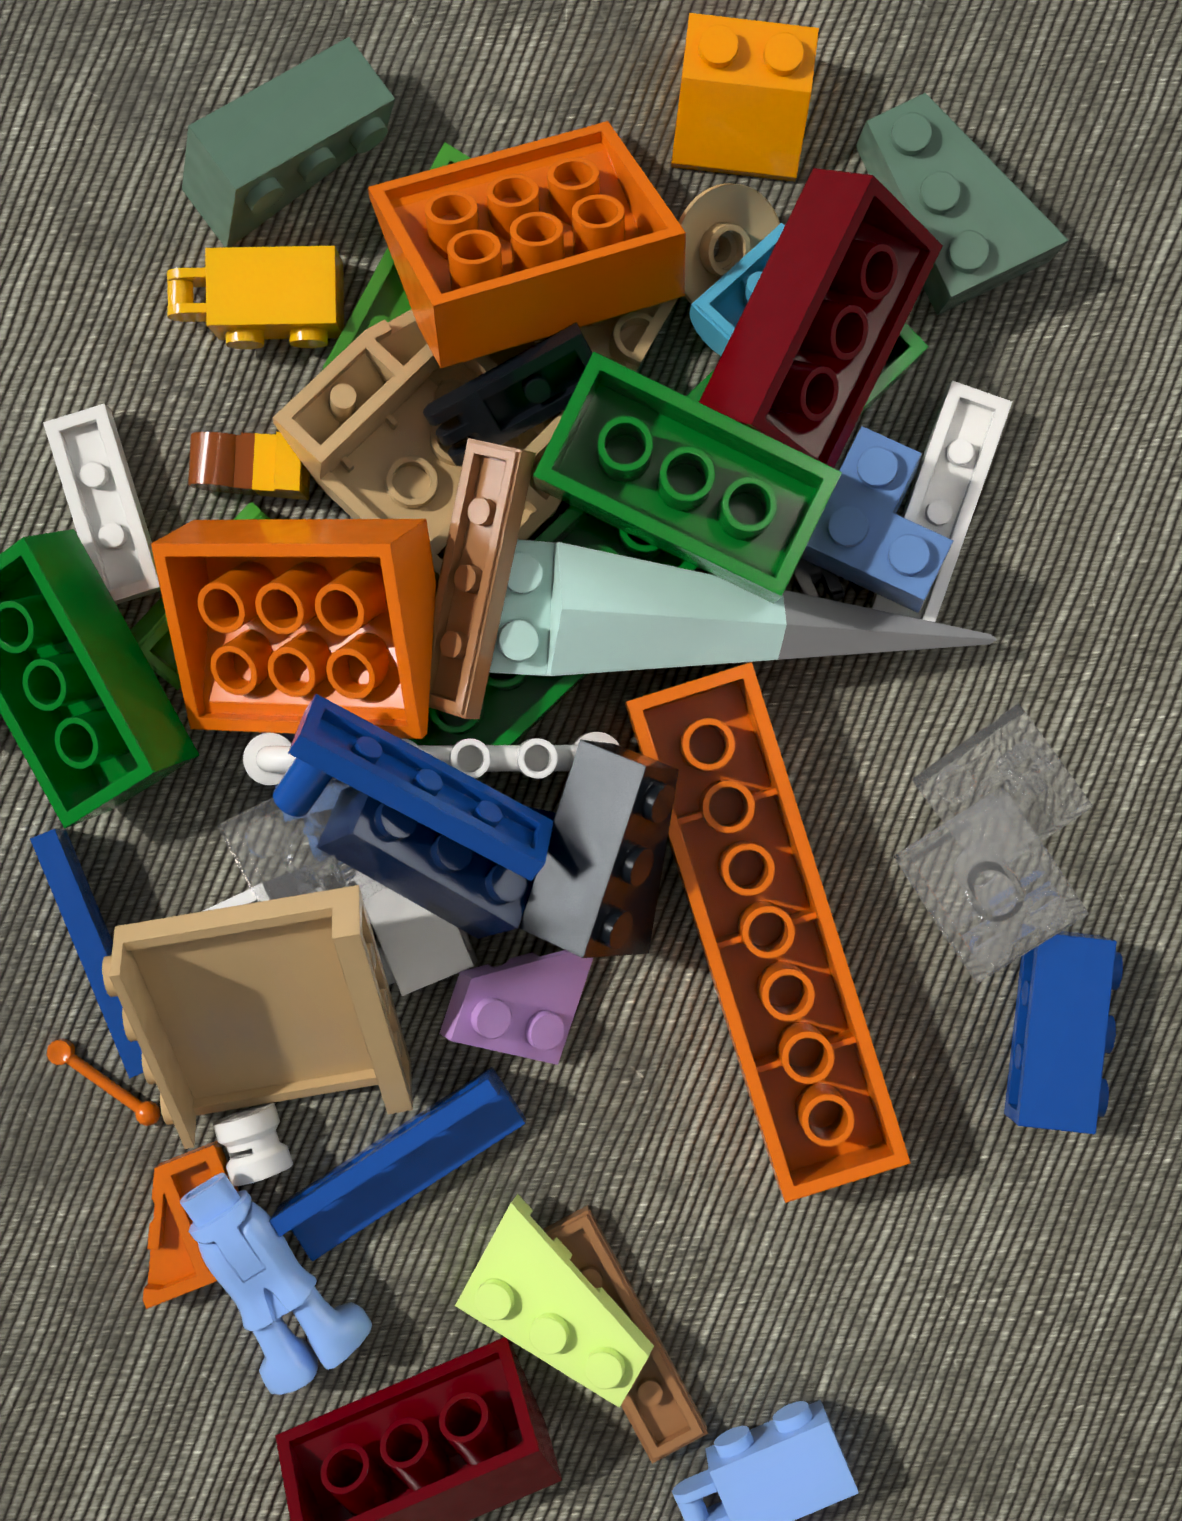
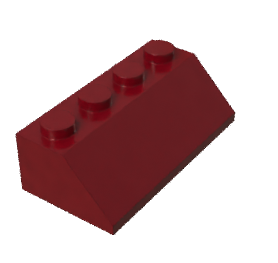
(824, 314)
(424, 1447)

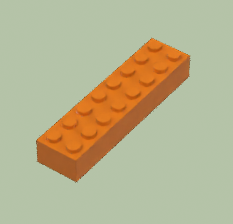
(769, 935)

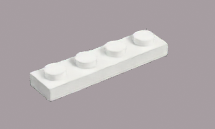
(952, 480)

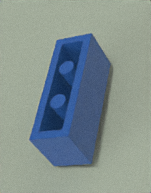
(1063, 1033)

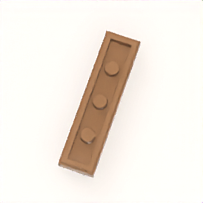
(476, 573)
(658, 1399)

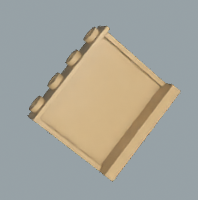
(259, 1005)

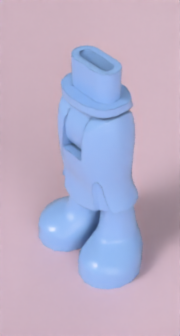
(267, 1284)

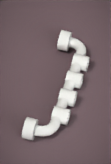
(268, 758)

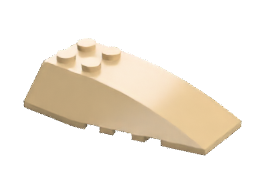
(378, 455)

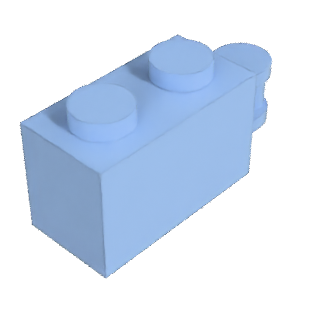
(771, 1470)

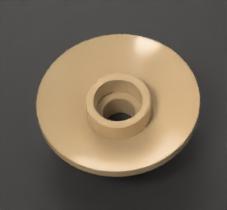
(732, 215)

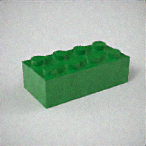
(685, 478)
(79, 683)

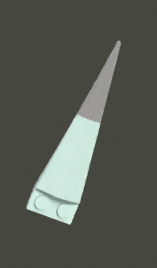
(613, 612)

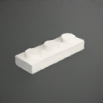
(104, 501)

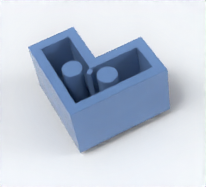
(863, 534)

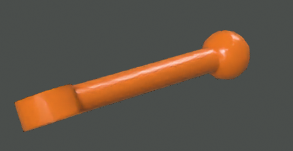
(63, 1052)

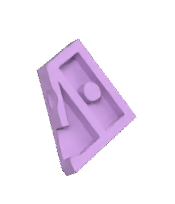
(518, 1005)

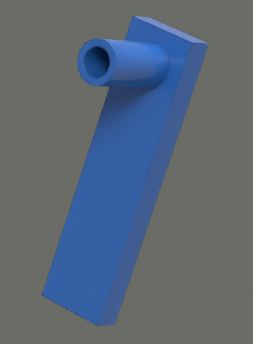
(411, 781)
(86, 931)

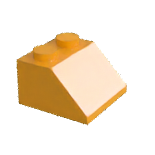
(744, 96)

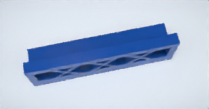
(399, 1165)

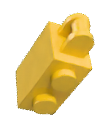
(263, 295)

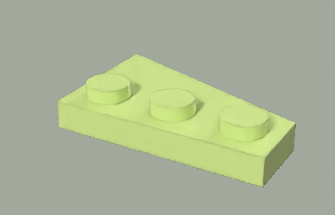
(550, 1308)

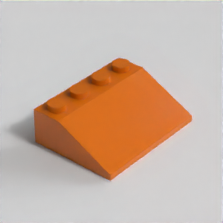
(529, 242)
(299, 611)

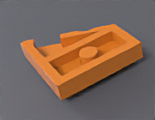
(174, 1254)

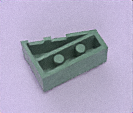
(283, 139)
(960, 198)

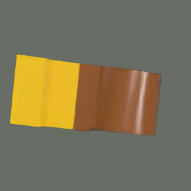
(247, 465)

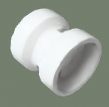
(253, 1144)

